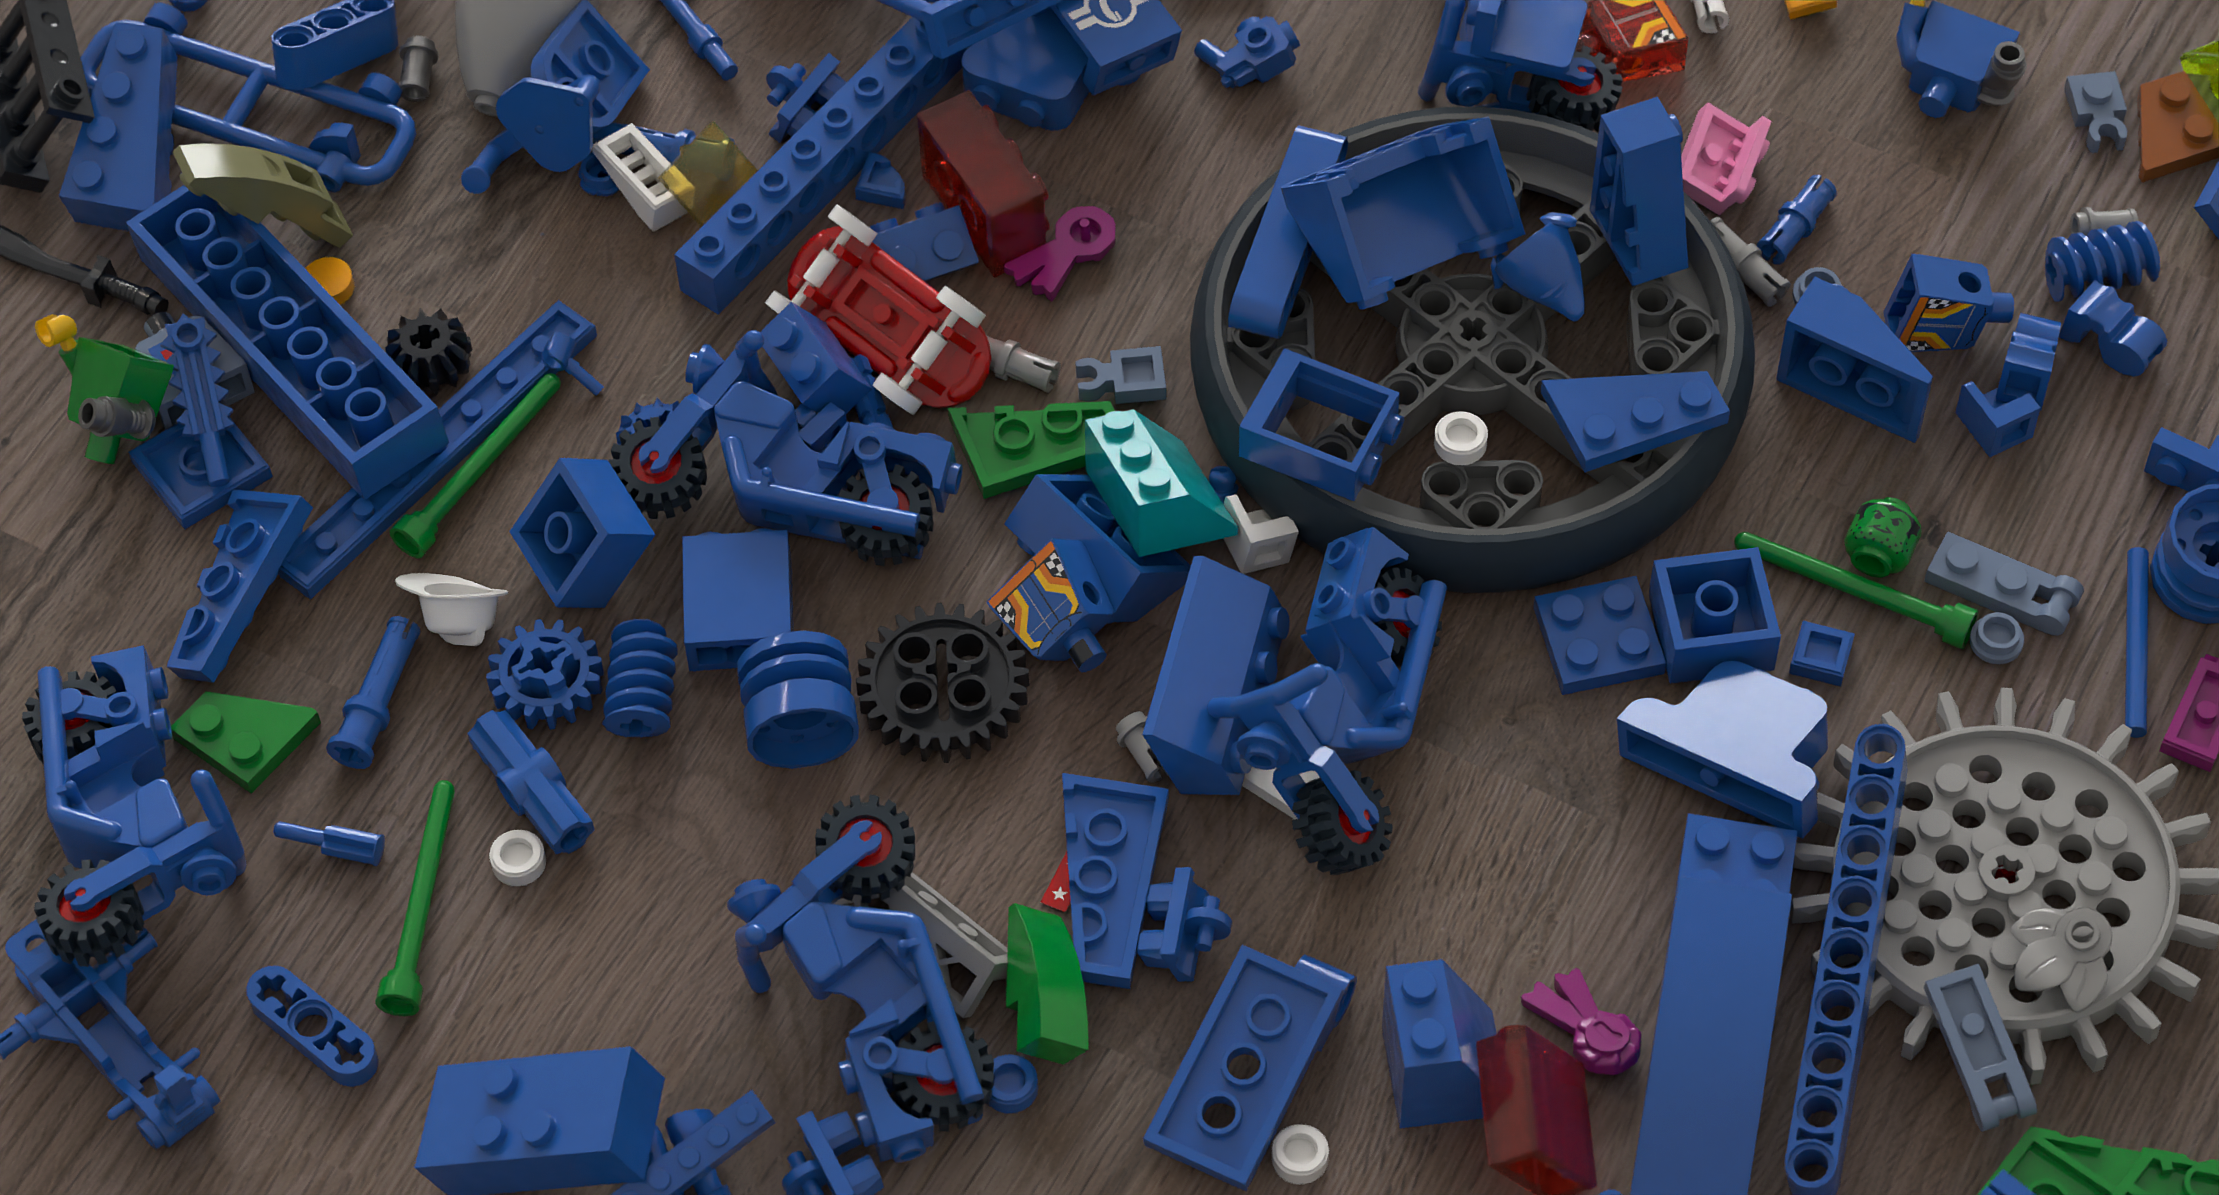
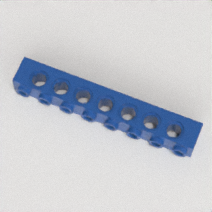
(812, 167)

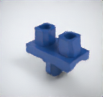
(800, 95)
(1189, 927)
(826, 1142)

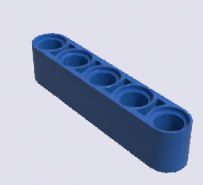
(1280, 248)

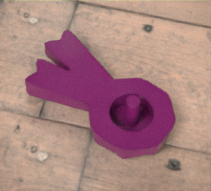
(1080, 237)
(1601, 1039)

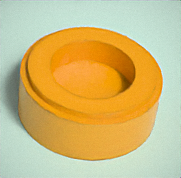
(334, 277)

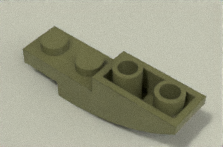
(263, 183)

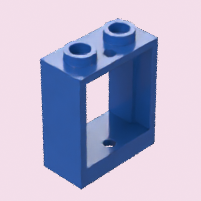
(1332, 388)

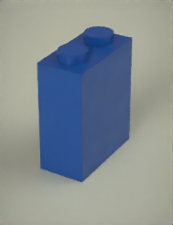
(734, 594)

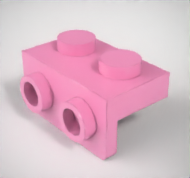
(1722, 158)

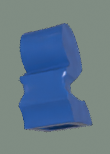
(2124, 339)
(2029, 359)

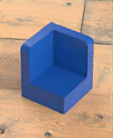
(1994, 422)

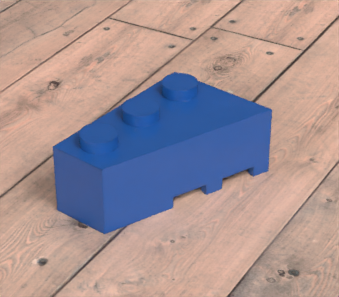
(1640, 190)

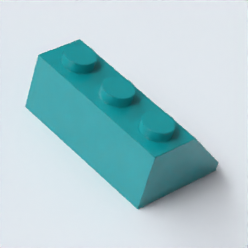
(1152, 484)

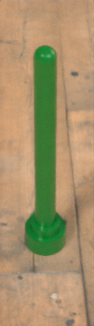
(417, 531)
(1950, 621)
(400, 990)

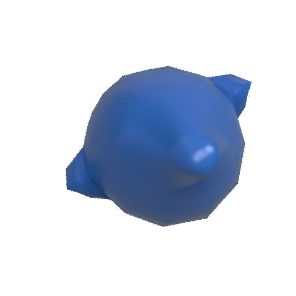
(1545, 268)

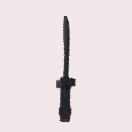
(94, 282)

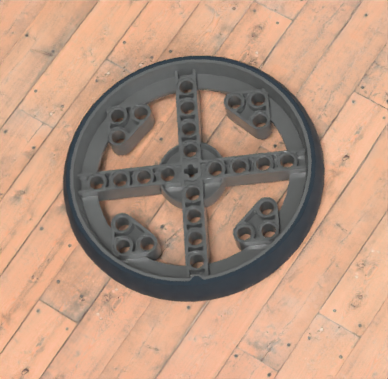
(1475, 350)

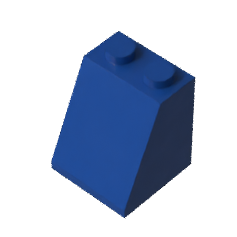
(1431, 1043)

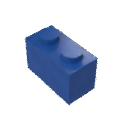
(813, 360)

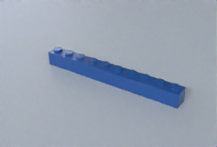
(704, 1149)

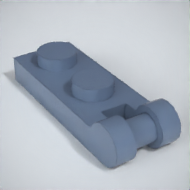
(2004, 584)
(1979, 1045)

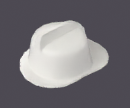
(453, 606)

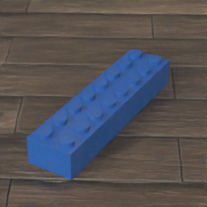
(292, 338)

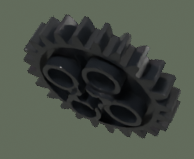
(892, 684)

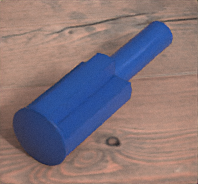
(337, 841)

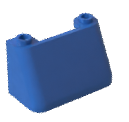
(1407, 208)

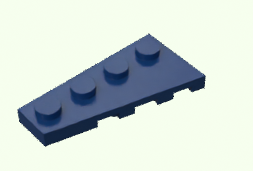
(244, 567)
(1111, 863)

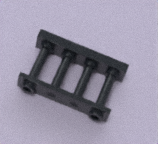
(57, 81)

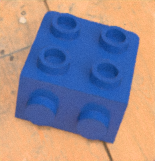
(1527, 31)

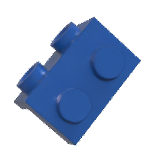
(931, 244)

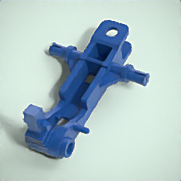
(116, 1043)

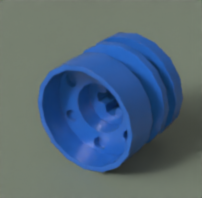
(2187, 557)
(797, 699)

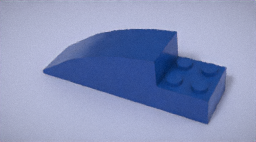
(1715, 1009)

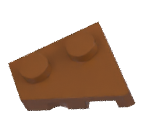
(2174, 127)

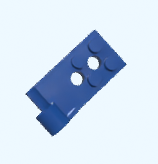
(1261, 1012)

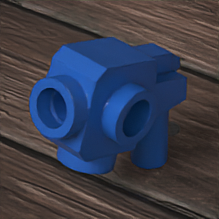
(1261, 52)

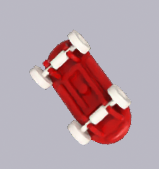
(915, 338)

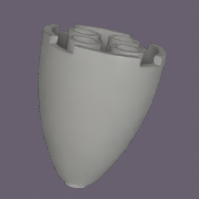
(500, 41)

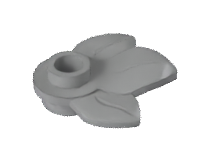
(2057, 959)

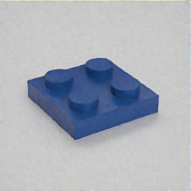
(1599, 635)

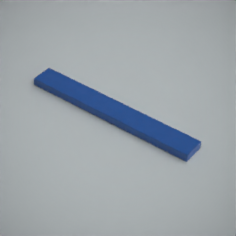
(467, 420)

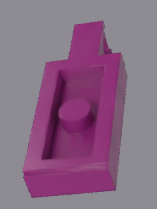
(2195, 726)

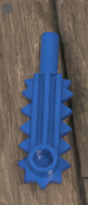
(200, 395)

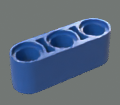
(333, 41)

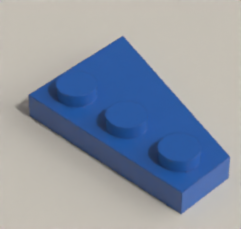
(1632, 413)

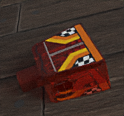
(1635, 36)

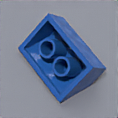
(1076, 511)

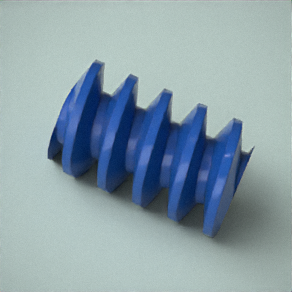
(2101, 256)
(639, 679)

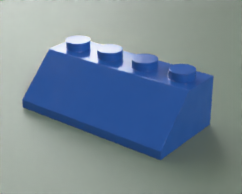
(1218, 647)

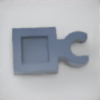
(2097, 103)
(1131, 375)

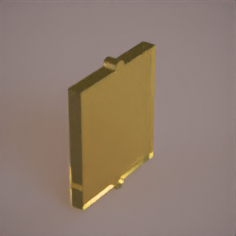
(707, 173)

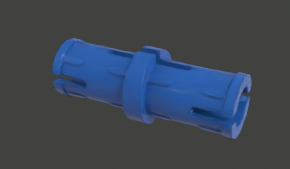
(1797, 219)

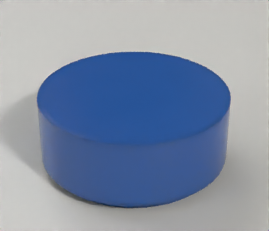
(1014, 1084)

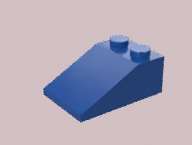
(1853, 360)

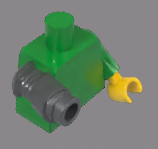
(112, 387)

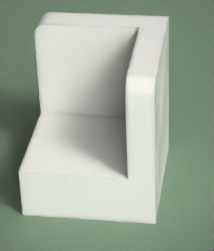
(1260, 540)

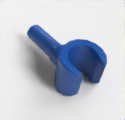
(558, 355)

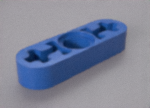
(320, 1047)

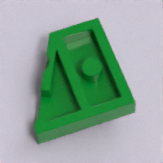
(243, 734)

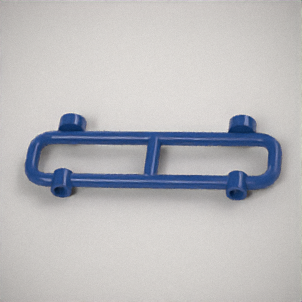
(375, 99)

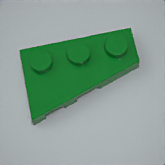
(1013, 446)

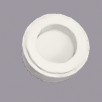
(1460, 438)
(517, 857)
(1300, 1154)

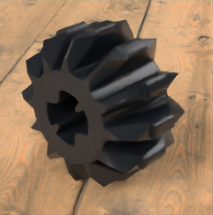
(430, 349)

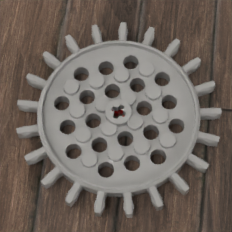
(2011, 880)

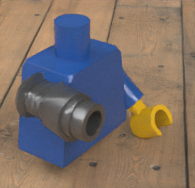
(1957, 58)

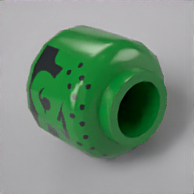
(1882, 537)

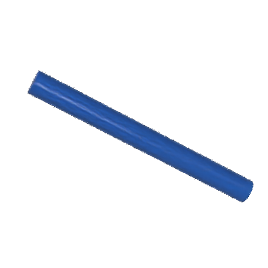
(2137, 641)

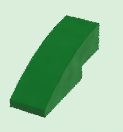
(1045, 986)

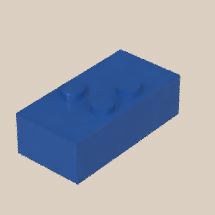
(540, 1122)

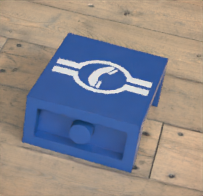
(1119, 37)

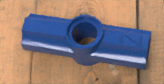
(530, 781)

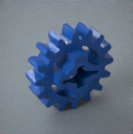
(543, 671)

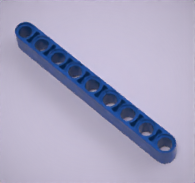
(1852, 985)

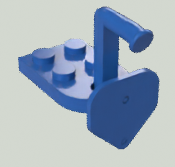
(573, 92)

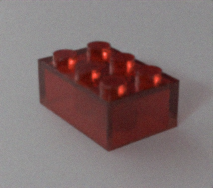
(985, 175)

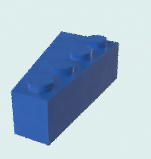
(126, 149)

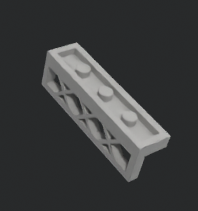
(950, 932)

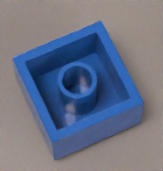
(582, 533)
(1713, 612)

